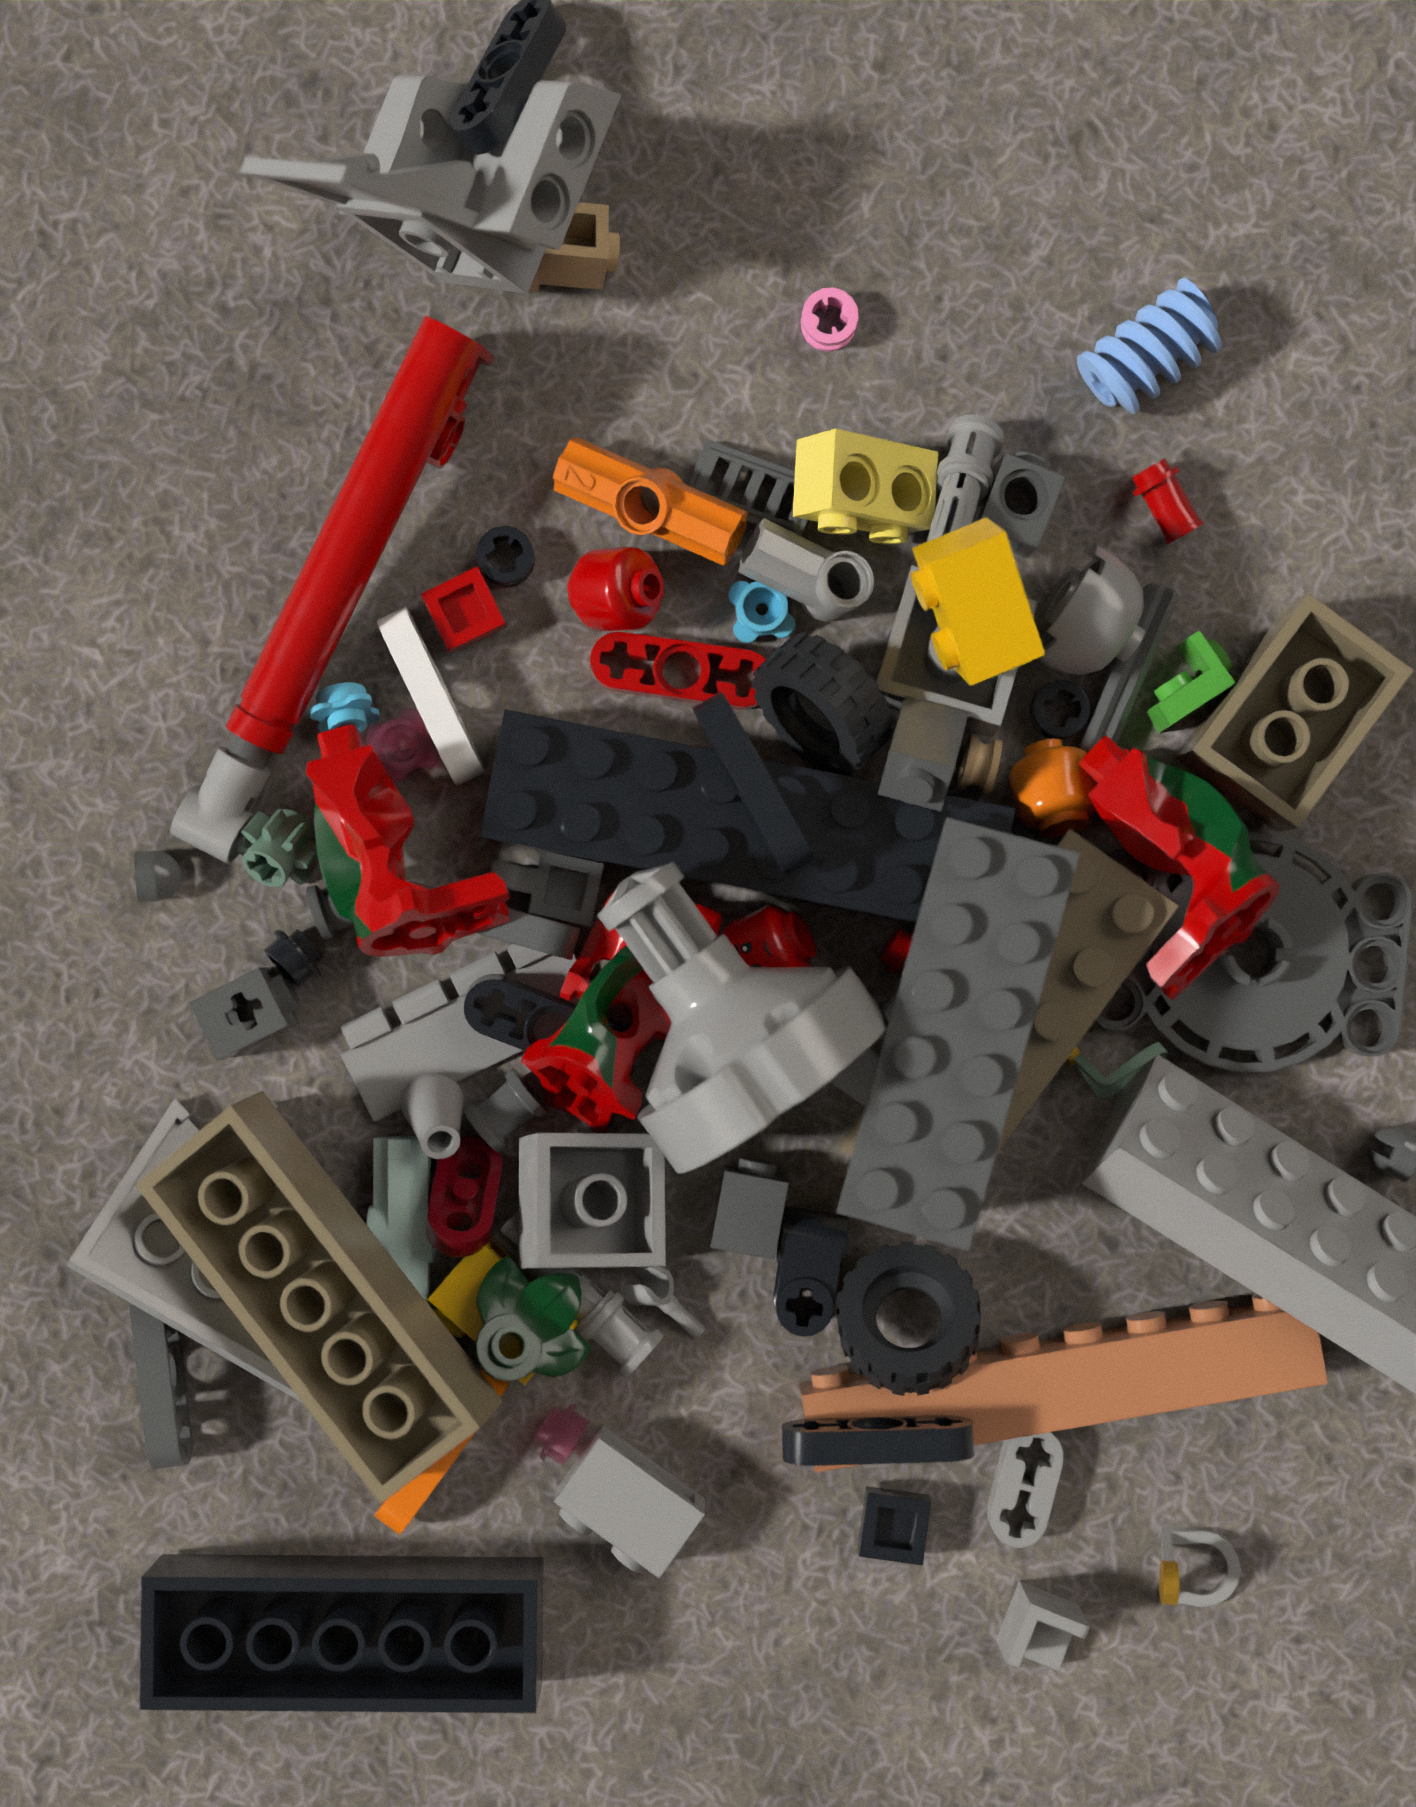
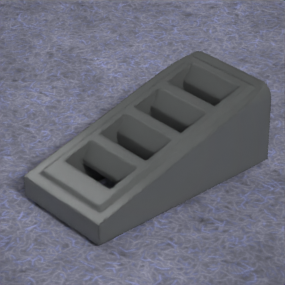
(761, 471)

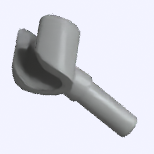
(658, 1291)

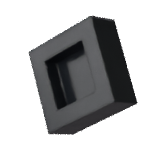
(894, 1525)

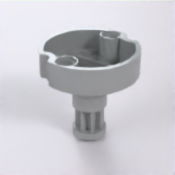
(739, 1035)

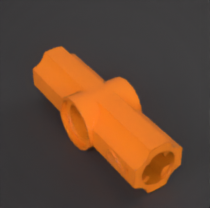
(615, 485)

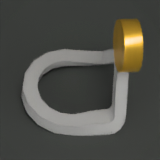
(1169, 1569)

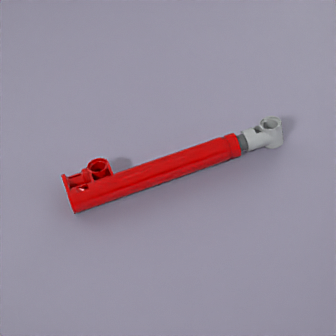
(410, 429)

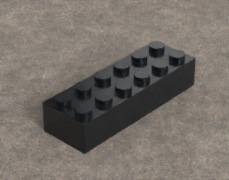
(342, 1633)

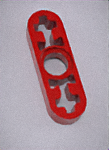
(636, 649)

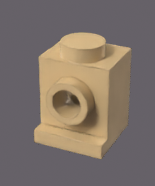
(584, 253)

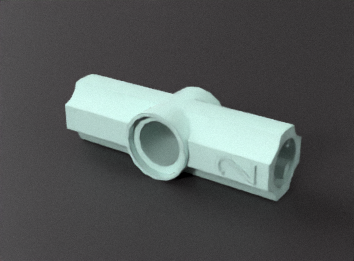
(402, 1206)

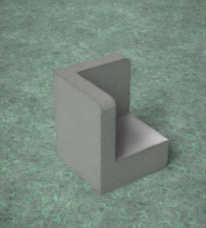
(1039, 1627)

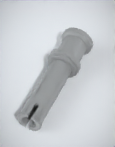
(964, 460)
(600, 1314)

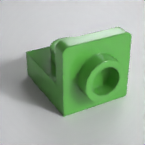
(1182, 693)

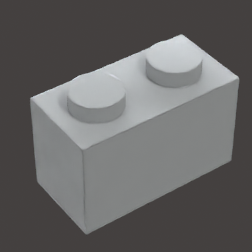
(629, 1503)

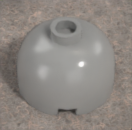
(1091, 615)

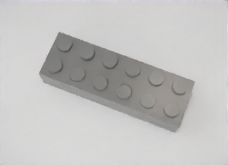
(1264, 1213)

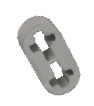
(1040, 1489)

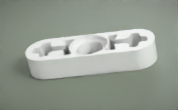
(431, 696)

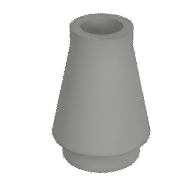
(434, 1112)

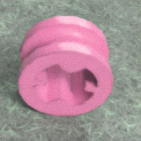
(848, 317)

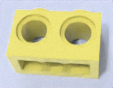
(864, 485)

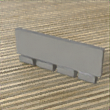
(436, 1033)

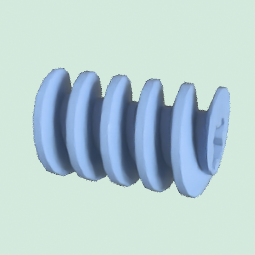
(1151, 347)

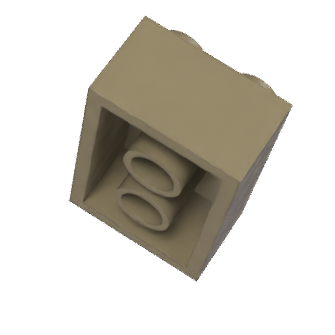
(1294, 714)

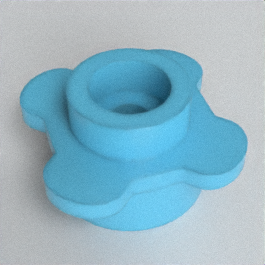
(749, 623)
(344, 705)

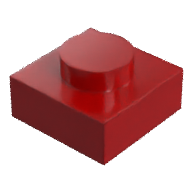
(464, 610)

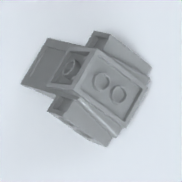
(454, 210)

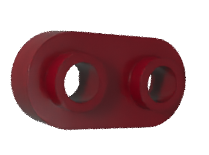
(464, 1200)

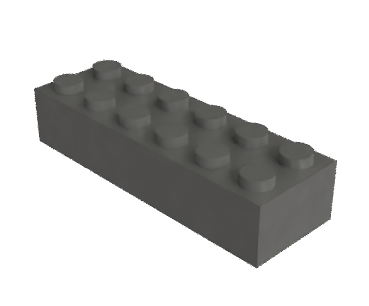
(958, 1033)

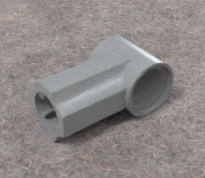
(801, 571)

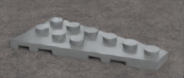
(146, 1265)

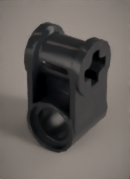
(809, 1257)

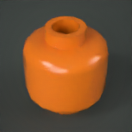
(1052, 788)

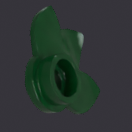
(533, 1314)

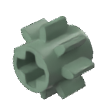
(279, 848)

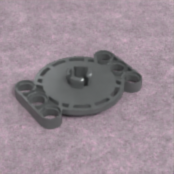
(1306, 974)

